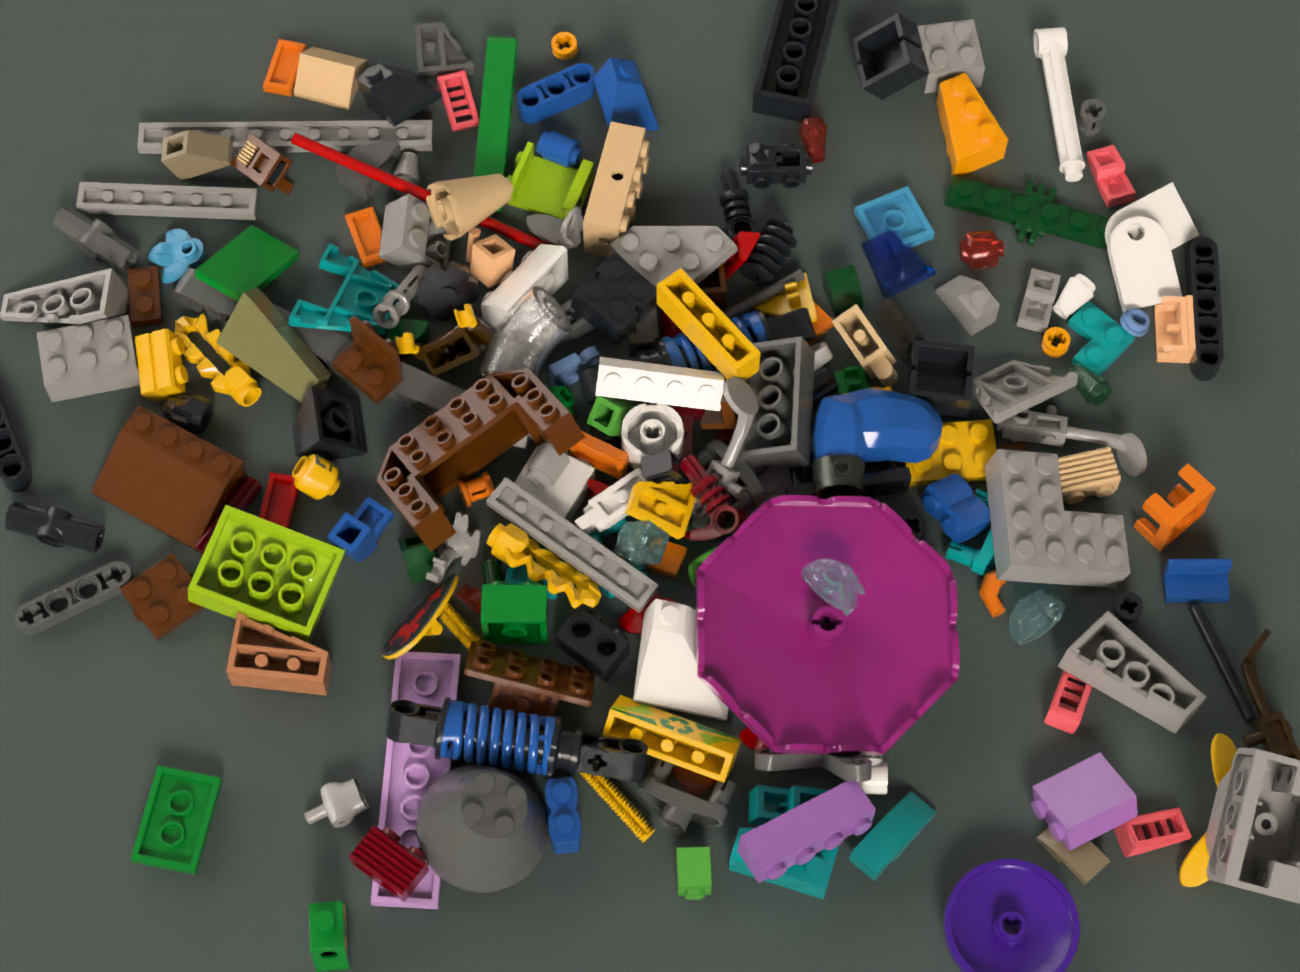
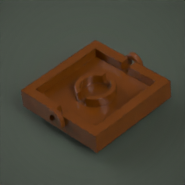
(161, 597)

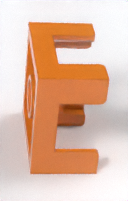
(1185, 512)

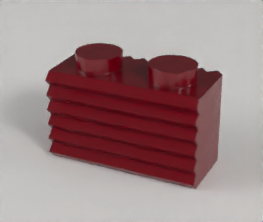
(390, 862)

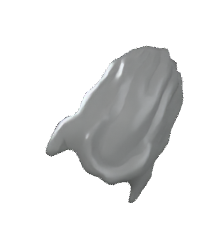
(556, 230)

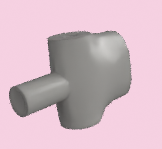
(340, 803)

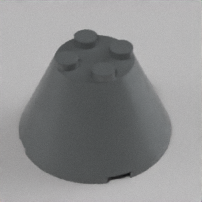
(482, 828)

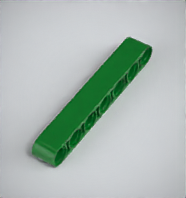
(496, 106)

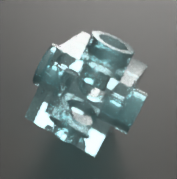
(641, 543)

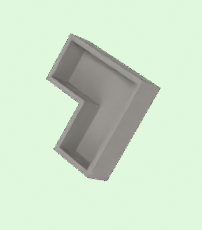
(1038, 538)

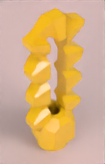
(237, 380)
(516, 549)

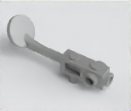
(745, 404)
(1053, 430)

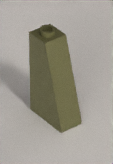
(271, 347)

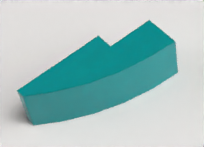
(770, 802)
(891, 835)

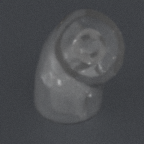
(526, 334)

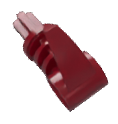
(711, 495)

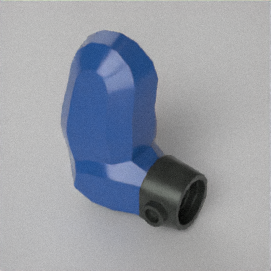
(868, 428)

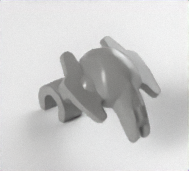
(458, 545)

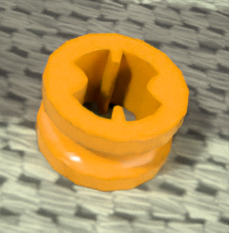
(563, 38)
(1062, 348)

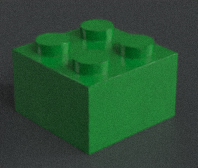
(515, 613)

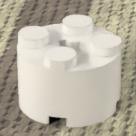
(650, 431)

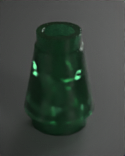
(1091, 385)

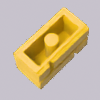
(160, 364)

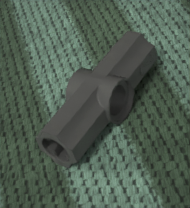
(95, 239)

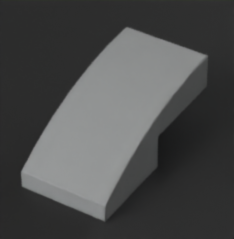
(1038, 300)

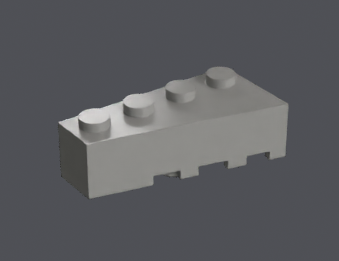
(1132, 674)

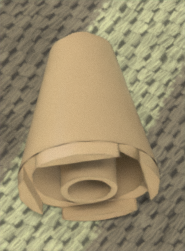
(466, 202)

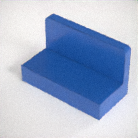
(1196, 581)

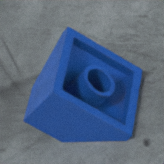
(624, 94)

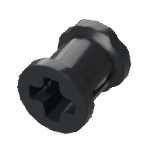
(1130, 603)

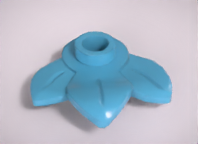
(174, 254)

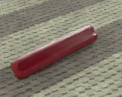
(240, 500)

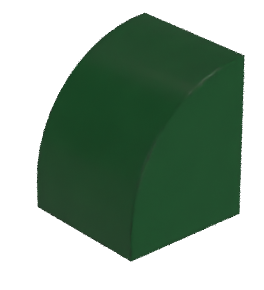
(843, 289)
(419, 329)
(416, 557)

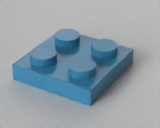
(898, 214)

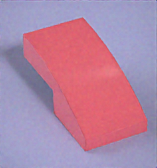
(1109, 176)

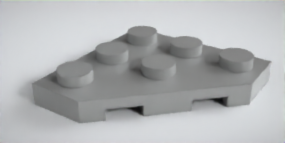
(665, 249)

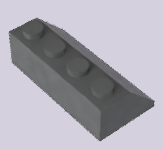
(785, 400)

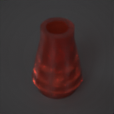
(813, 135)

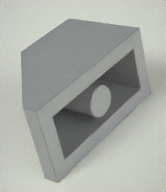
(969, 303)

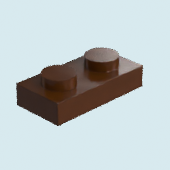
(145, 296)

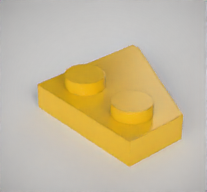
(663, 504)

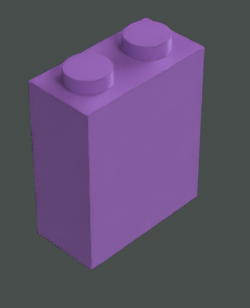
(1084, 801)

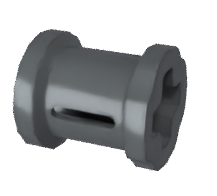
(1096, 115)

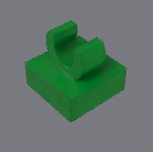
(850, 380)

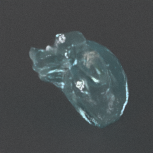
(834, 583)
(1034, 616)

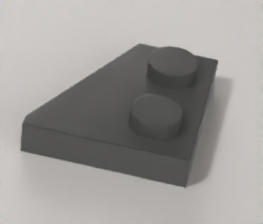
(438, 51)

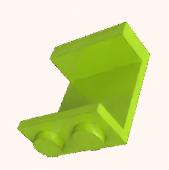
(549, 187)

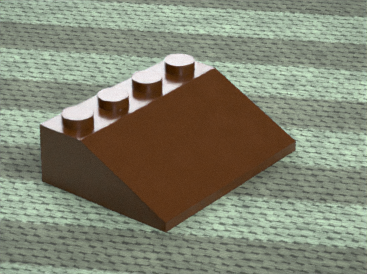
(168, 477)

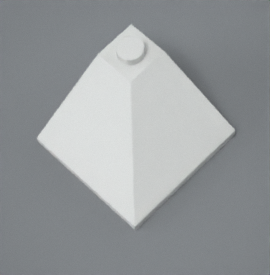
(669, 663)

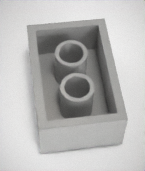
(88, 358)

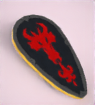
(420, 620)

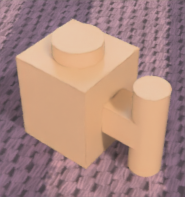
(488, 258)

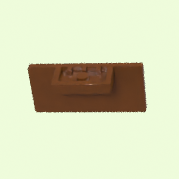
(526, 681)

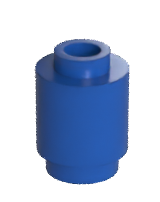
(559, 149)

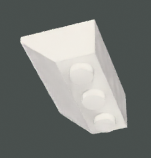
(542, 267)

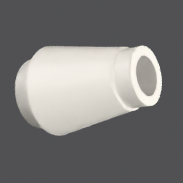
(1074, 295)

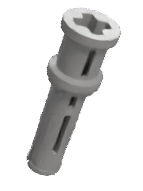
(399, 295)

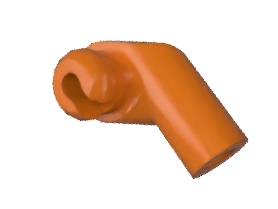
(989, 593)

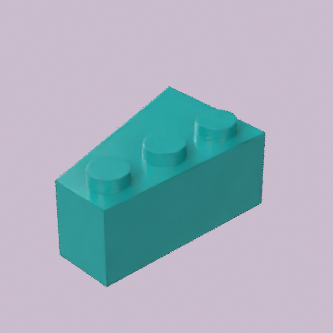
(806, 878)

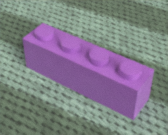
(806, 831)

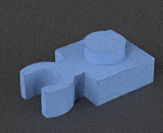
(567, 369)

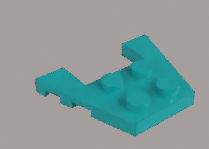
(356, 296)

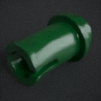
(490, 571)

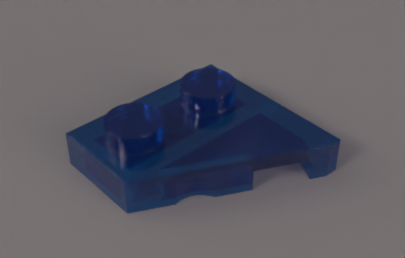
(894, 264)

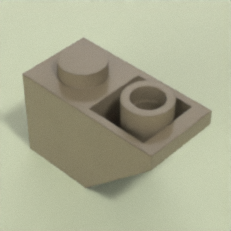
(195, 153)

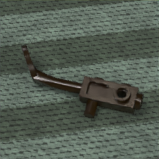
(1271, 727)

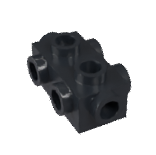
(775, 165)

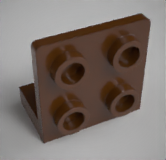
(370, 361)

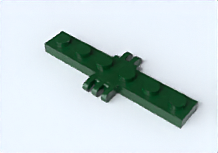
(1029, 212)

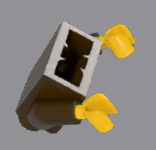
(452, 346)

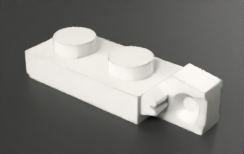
(609, 505)

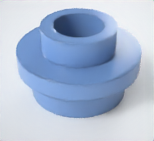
(1135, 322)

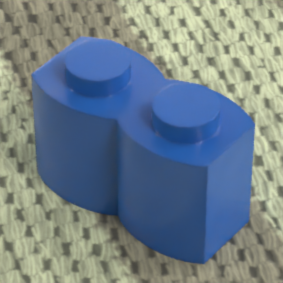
(956, 508)
(563, 810)

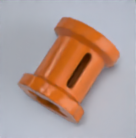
(476, 489)

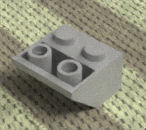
(411, 235)

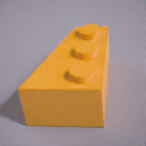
(968, 127)

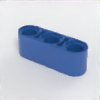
(563, 82)

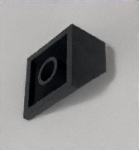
(395, 92)
(329, 425)

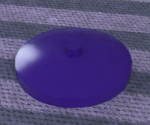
(1011, 920)

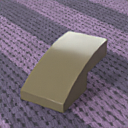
(1083, 861)

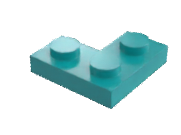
(1105, 338)

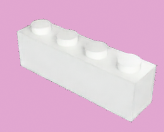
(659, 383)

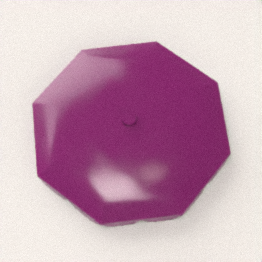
(801, 666)

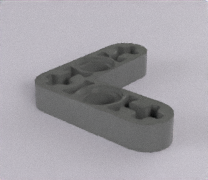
(845, 766)

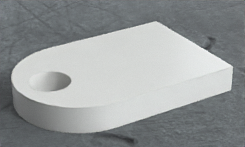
(1164, 208)
(1144, 267)

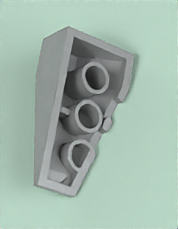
(69, 300)

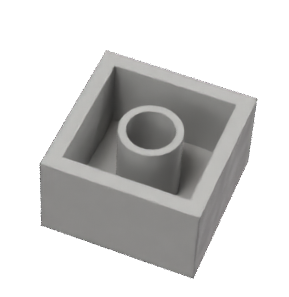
(950, 51)

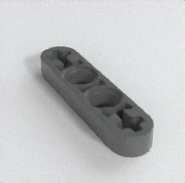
(71, 592)

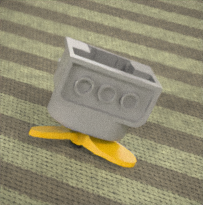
(1252, 824)

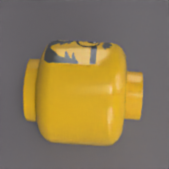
(316, 476)

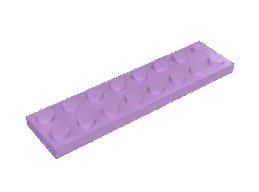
(413, 767)

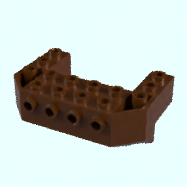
(466, 439)

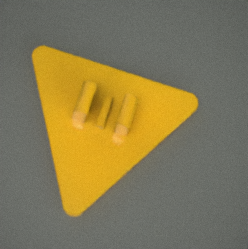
(794, 297)

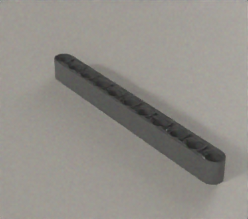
(417, 390)

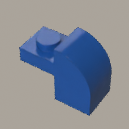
(360, 532)

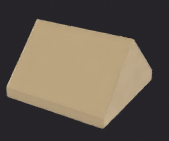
(328, 77)

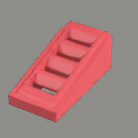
(453, 80)
(1062, 715)
(1132, 838)

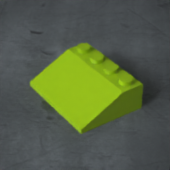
(265, 574)

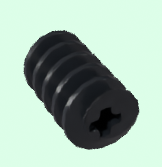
(769, 252)

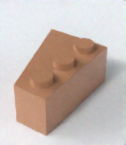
(276, 661)

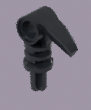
(735, 205)

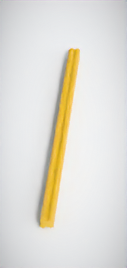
(601, 785)

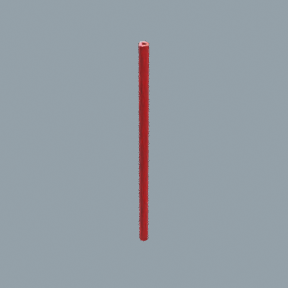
(406, 187)

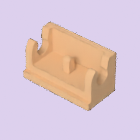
(1174, 329)

